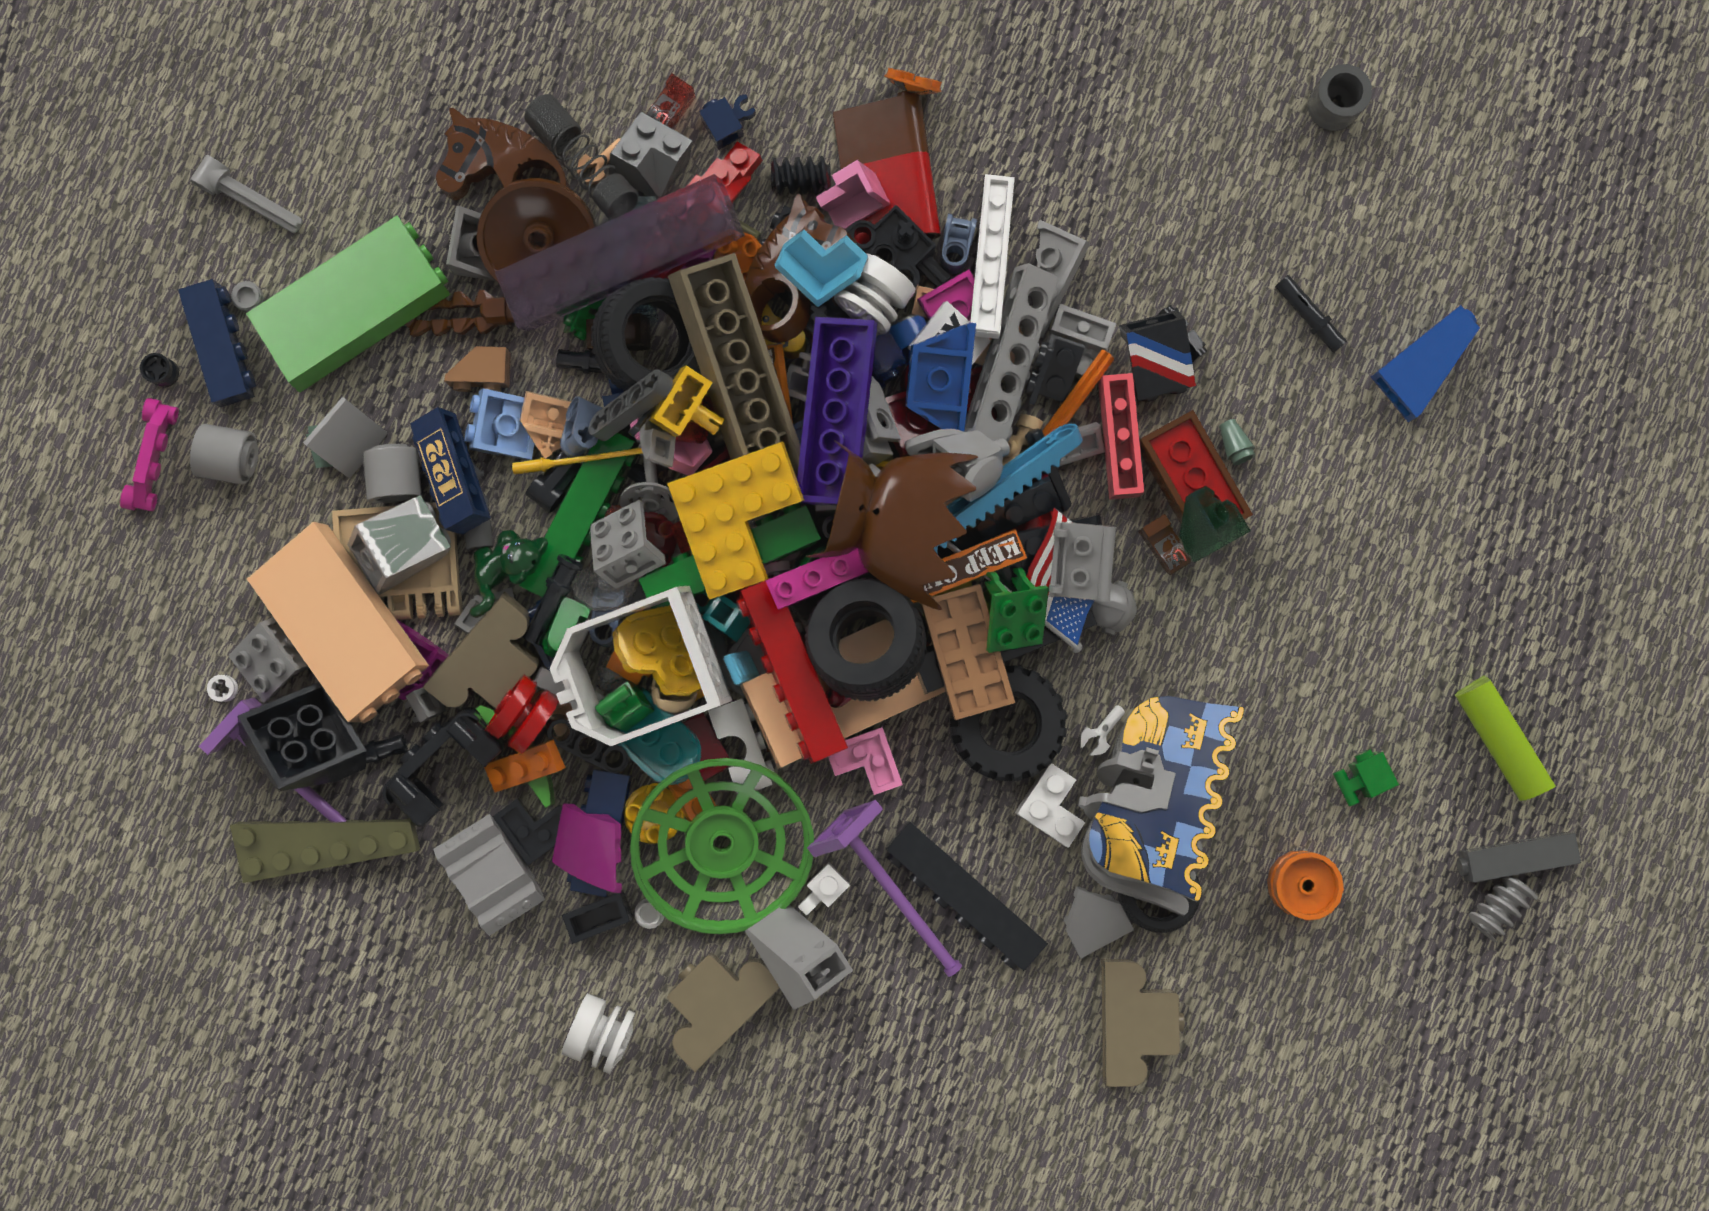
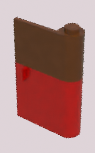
(894, 145)

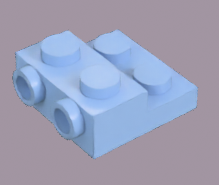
(498, 425)

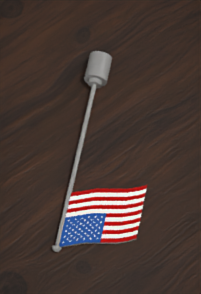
(1063, 614)

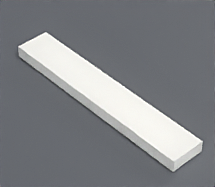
(992, 255)

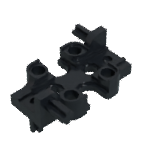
(909, 250)

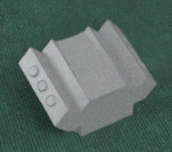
(489, 874)

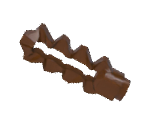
(492, 309)

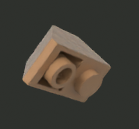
(481, 368)

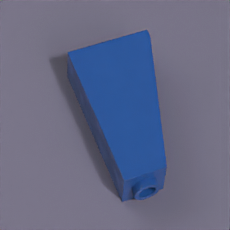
(1422, 367)

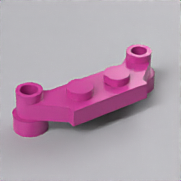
(147, 464)

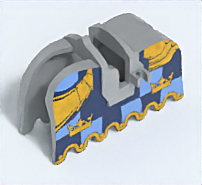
(1150, 833)

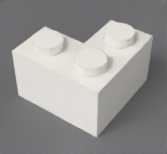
(1043, 808)

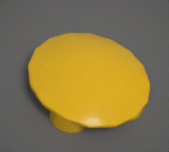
(662, 803)

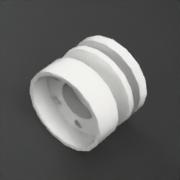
(876, 293)
(598, 1033)

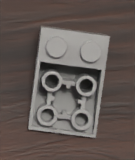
(798, 955)

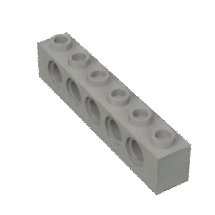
(997, 365)

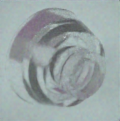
(608, 679)

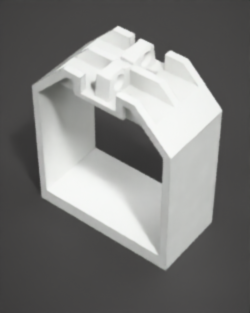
(578, 687)

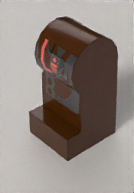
(1165, 545)

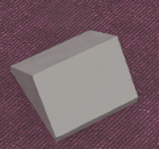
(463, 251)

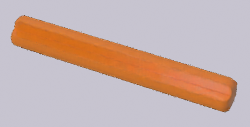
(1080, 391)

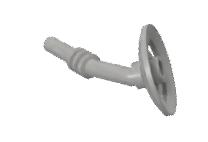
(651, 493)

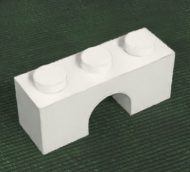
(736, 720)

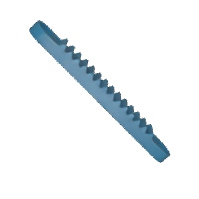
(1017, 473)

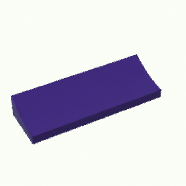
(835, 404)

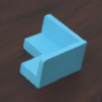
(820, 271)

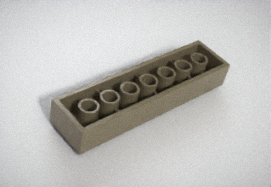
(734, 357)

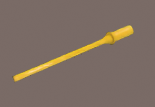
(544, 464)

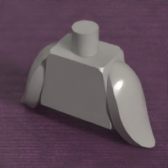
(982, 471)

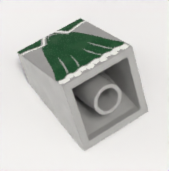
(398, 543)

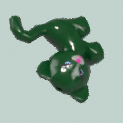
(511, 558)

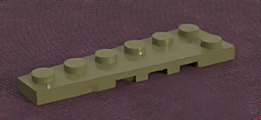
(295, 847)

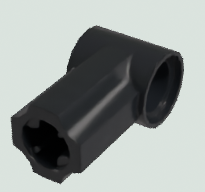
(550, 488)

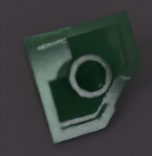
(1209, 523)

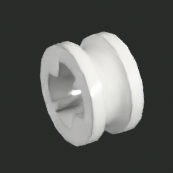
(230, 683)

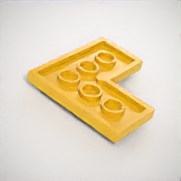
(716, 513)

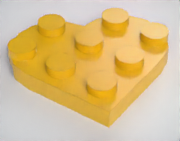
(654, 645)

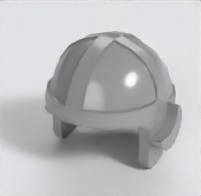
(1116, 613)

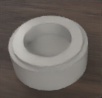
(246, 296)

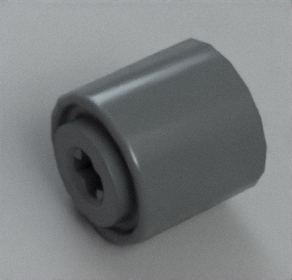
(1349, 87)

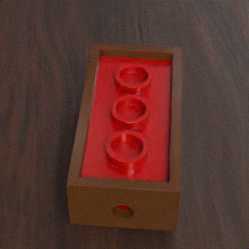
(1186, 461)

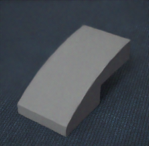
(657, 444)

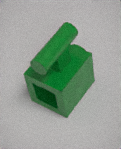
(624, 706)
(1371, 776)

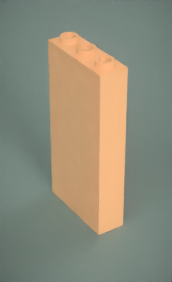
(338, 623)
(852, 717)

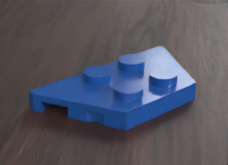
(941, 377)

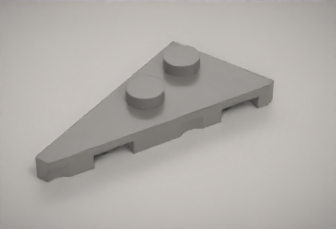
(1059, 255)

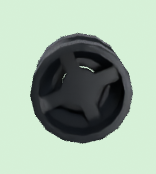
(153, 367)

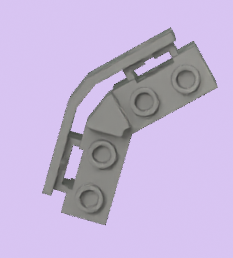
(876, 436)

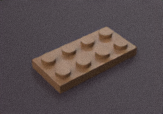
(959, 634)

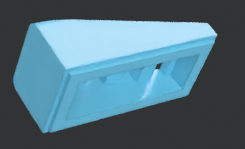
(741, 667)

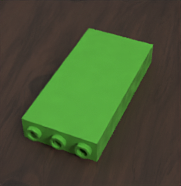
(349, 303)

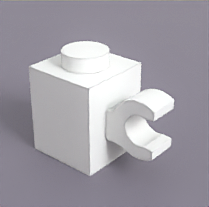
(825, 887)

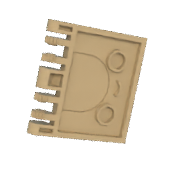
(435, 579)

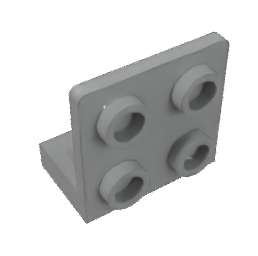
(622, 548)
(267, 658)

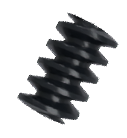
(800, 175)

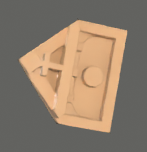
(544, 421)

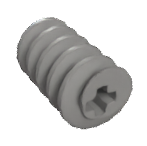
(1501, 907)

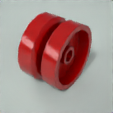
(519, 712)

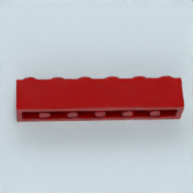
(793, 673)

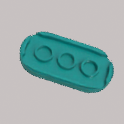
(663, 749)

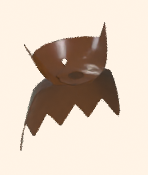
(910, 520)

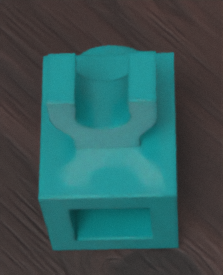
(724, 616)

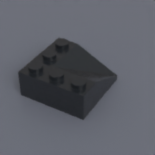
(302, 740)

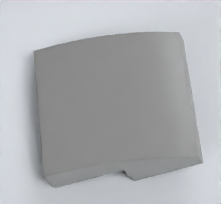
(1083, 329)
(345, 437)

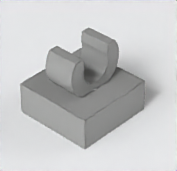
(424, 705)

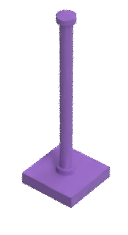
(229, 729)
(845, 831)

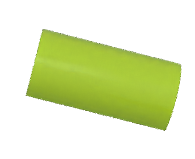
(1504, 739)

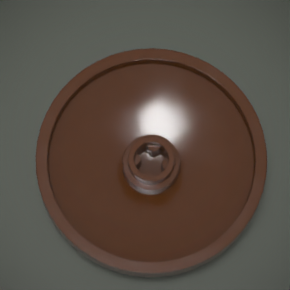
(527, 220)

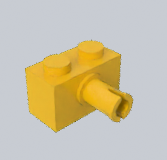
(685, 405)

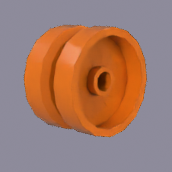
(1323, 885)

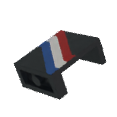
(1159, 355)

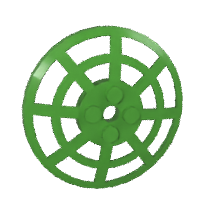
(726, 861)

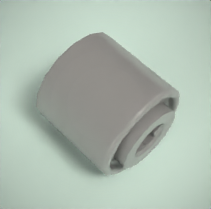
(223, 454)
(391, 473)

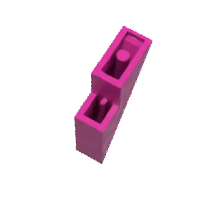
(815, 578)

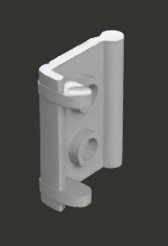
(1082, 561)

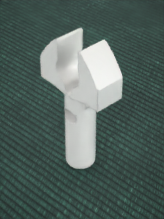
(1102, 731)

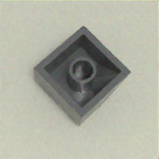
(650, 156)

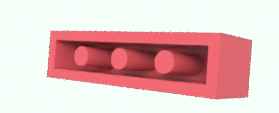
(1121, 436)

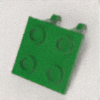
(1017, 616)

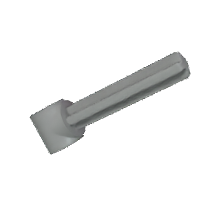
(215, 178)

